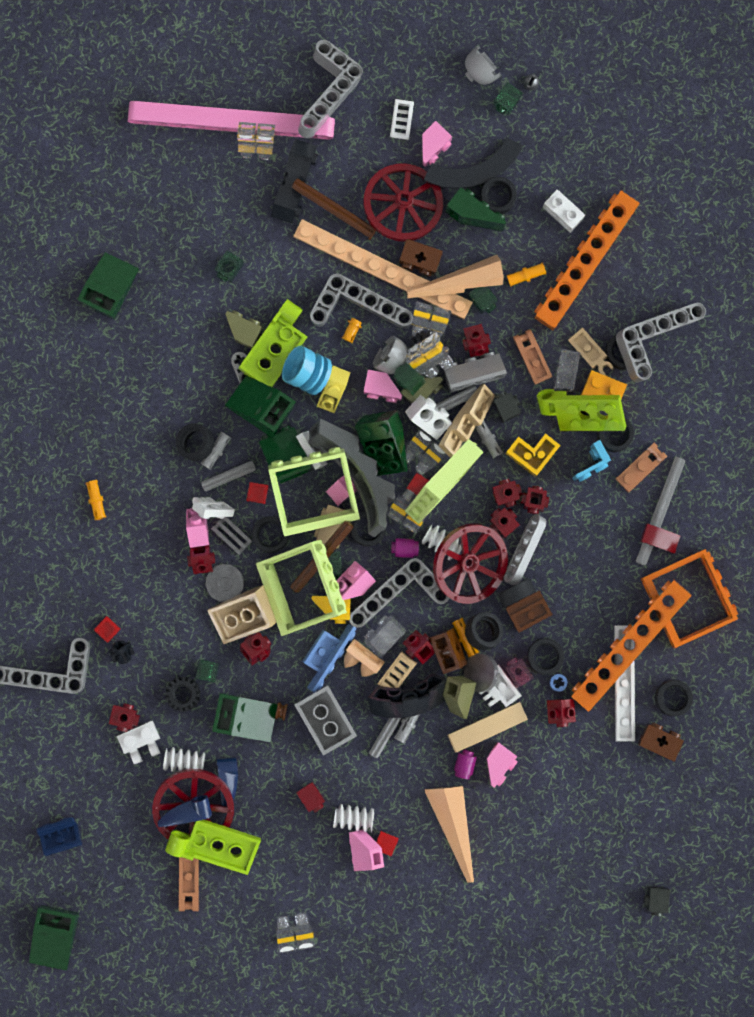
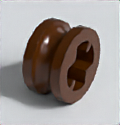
(281, 711)

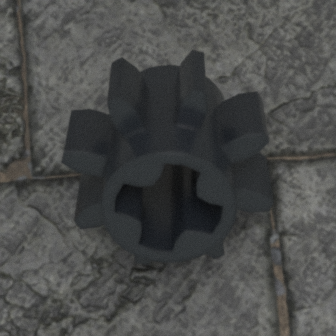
(121, 652)

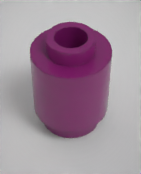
(405, 548)
(465, 764)

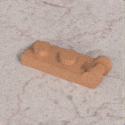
(532, 357)
(640, 468)
(188, 883)

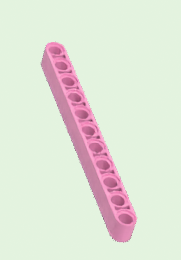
(219, 118)

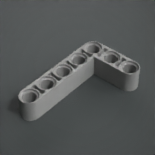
(338, 95)
(359, 300)
(653, 329)
(396, 589)
(46, 677)

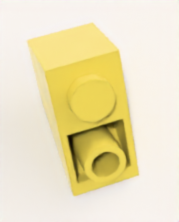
(334, 389)

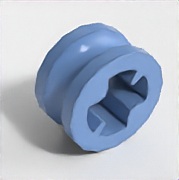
(561, 688)

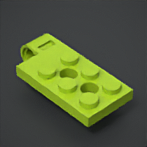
(280, 333)
(569, 409)
(199, 846)

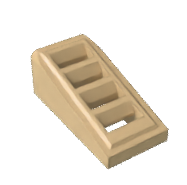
(389, 681)

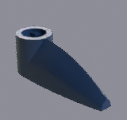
(229, 774)
(188, 812)

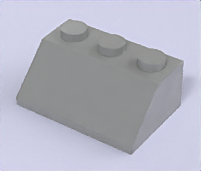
(474, 372)
(325, 720)

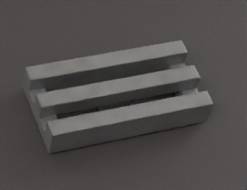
(243, 546)

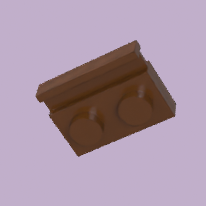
(528, 611)

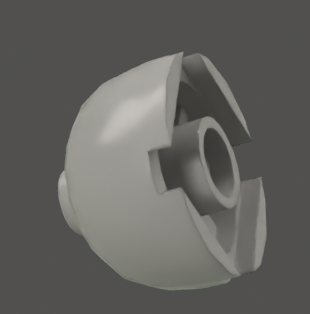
(480, 67)
(391, 356)

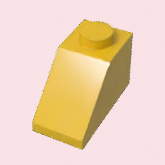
(323, 603)

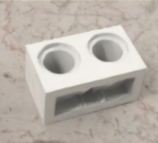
(563, 211)
(427, 418)

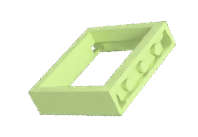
(443, 481)
(319, 521)
(276, 595)

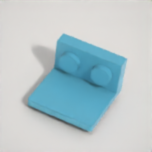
(597, 453)

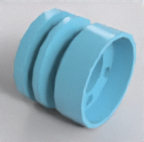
(306, 370)

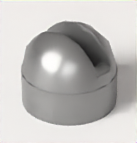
(535, 83)

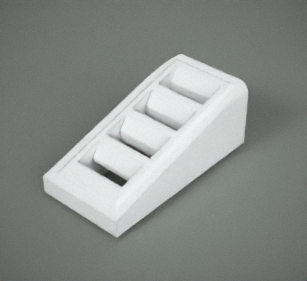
(410, 104)

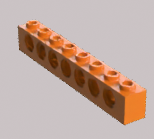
(627, 206)
(588, 699)

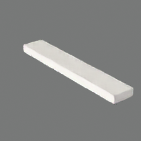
(624, 694)

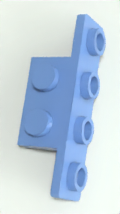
(325, 653)

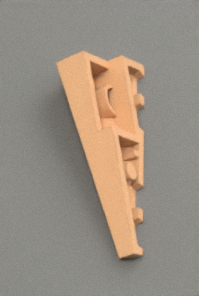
(480, 274)
(451, 813)

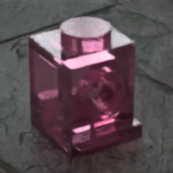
(518, 680)

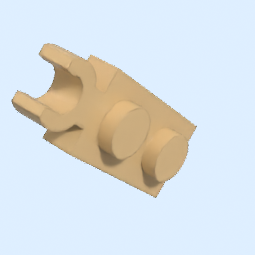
(590, 350)

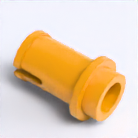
(352, 330)

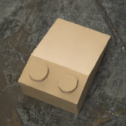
(242, 615)

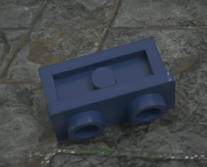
(59, 836)

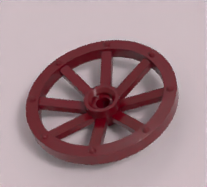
(402, 206)
(472, 564)
(194, 774)

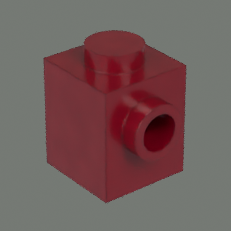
(311, 797)

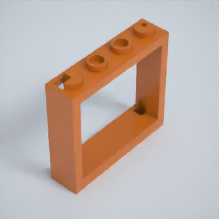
(721, 591)

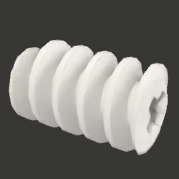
(436, 538)
(182, 761)
(354, 818)

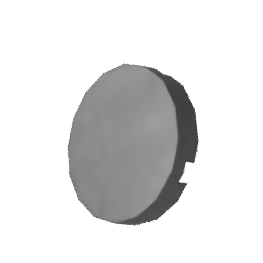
(224, 582)
(483, 671)

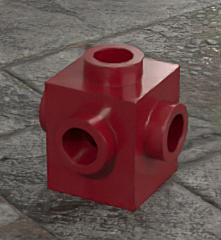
(476, 340)
(538, 493)
(501, 498)
(511, 523)
(201, 559)
(419, 646)
(255, 648)
(561, 712)
(117, 717)

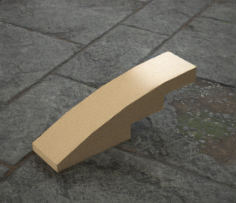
(469, 416)
(487, 727)

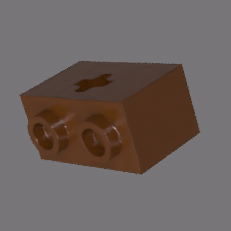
(414, 249)
(448, 650)
(668, 750)

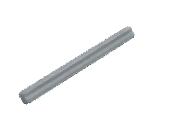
(662, 505)

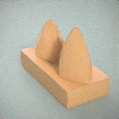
(358, 653)

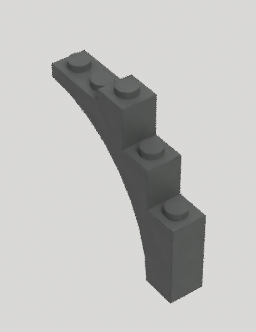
(373, 490)

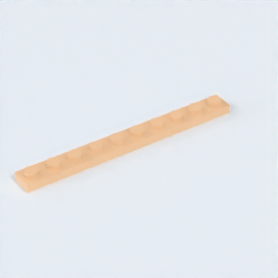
(376, 266)

